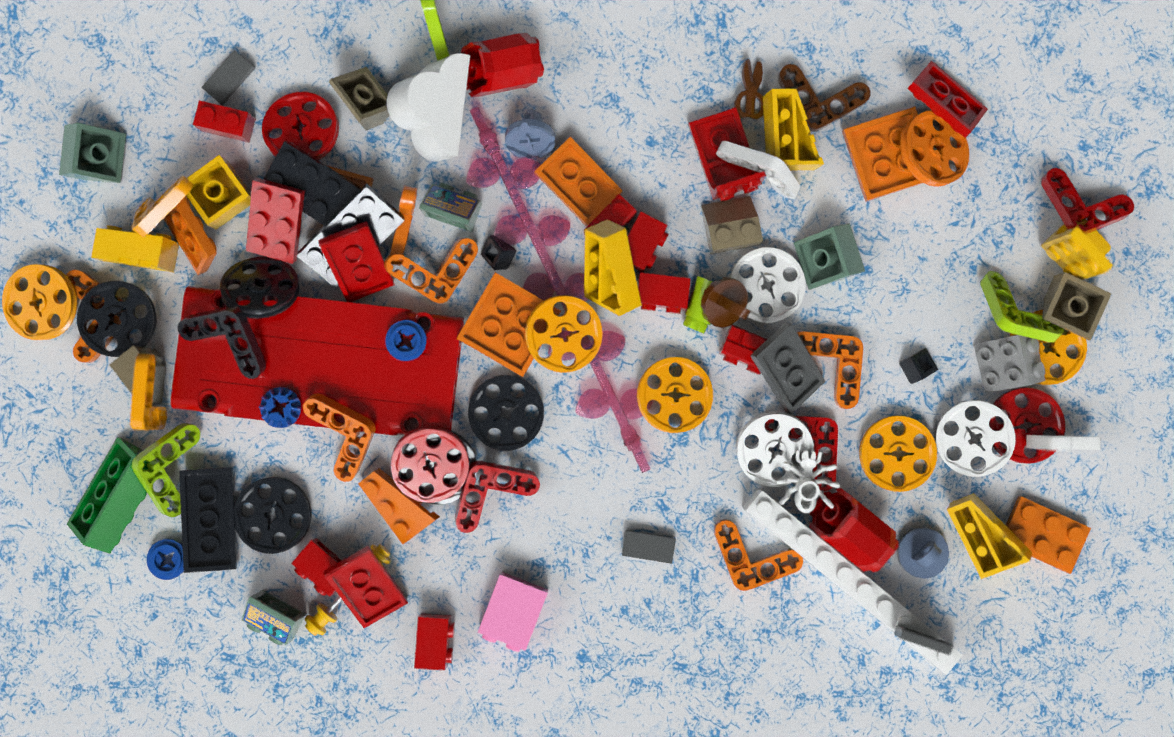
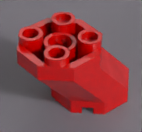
(503, 64)
(854, 531)

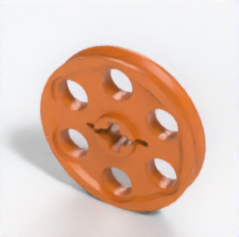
(928, 156)

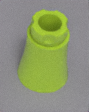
(694, 317)

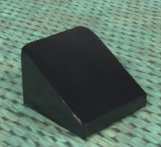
(498, 253)
(918, 366)

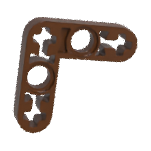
(814, 106)

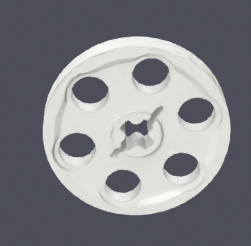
(779, 287)
(988, 438)
(770, 439)

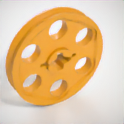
(28, 299)
(555, 325)
(1059, 356)
(667, 403)
(906, 462)

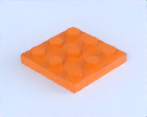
(878, 156)
(500, 323)

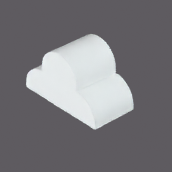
(432, 106)

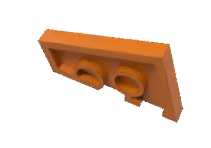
(400, 512)

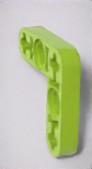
(435, 28)
(1009, 317)
(156, 469)

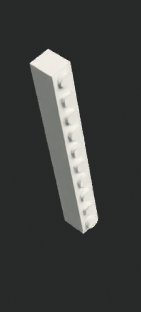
(844, 575)

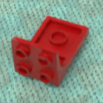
(721, 176)

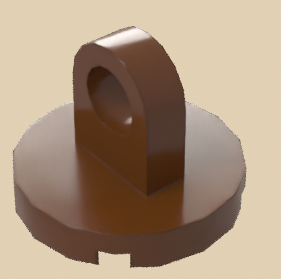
(725, 302)

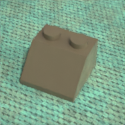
(362, 96)
(731, 225)
(1074, 304)
(125, 365)

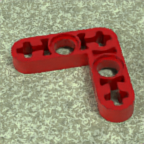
(1079, 211)
(813, 425)
(489, 481)

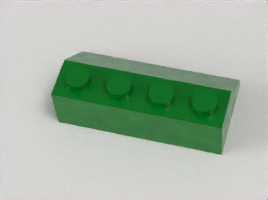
(109, 499)

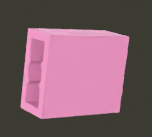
(512, 612)

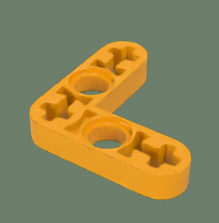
(153, 211)
(143, 414)

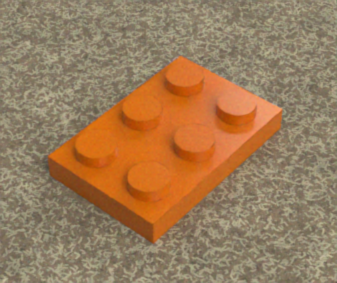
(578, 181)
(191, 236)
(1048, 534)

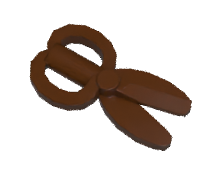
(751, 84)

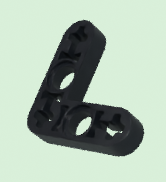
(227, 327)

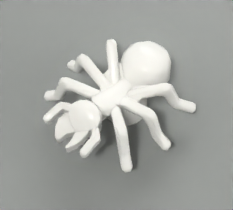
(806, 486)

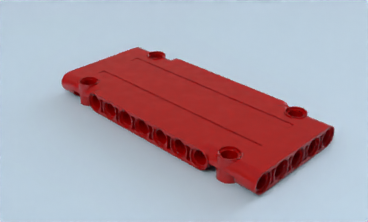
(325, 351)

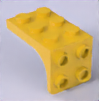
(1078, 253)

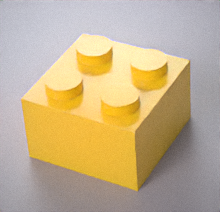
(218, 192)

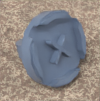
(530, 136)
(923, 553)

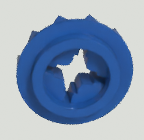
(408, 328)
(291, 411)
(155, 559)

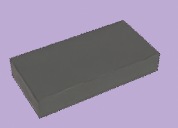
(228, 77)
(648, 546)
(923, 640)

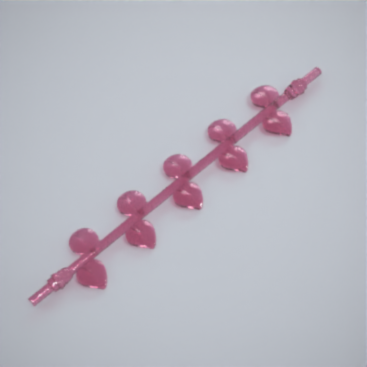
(551, 232)

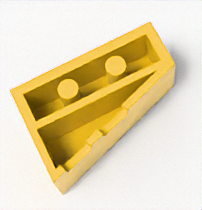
(788, 132)
(131, 249)
(610, 269)
(986, 537)

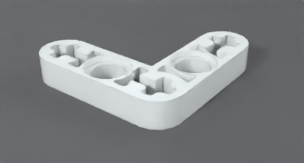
(775, 169)
(1063, 443)

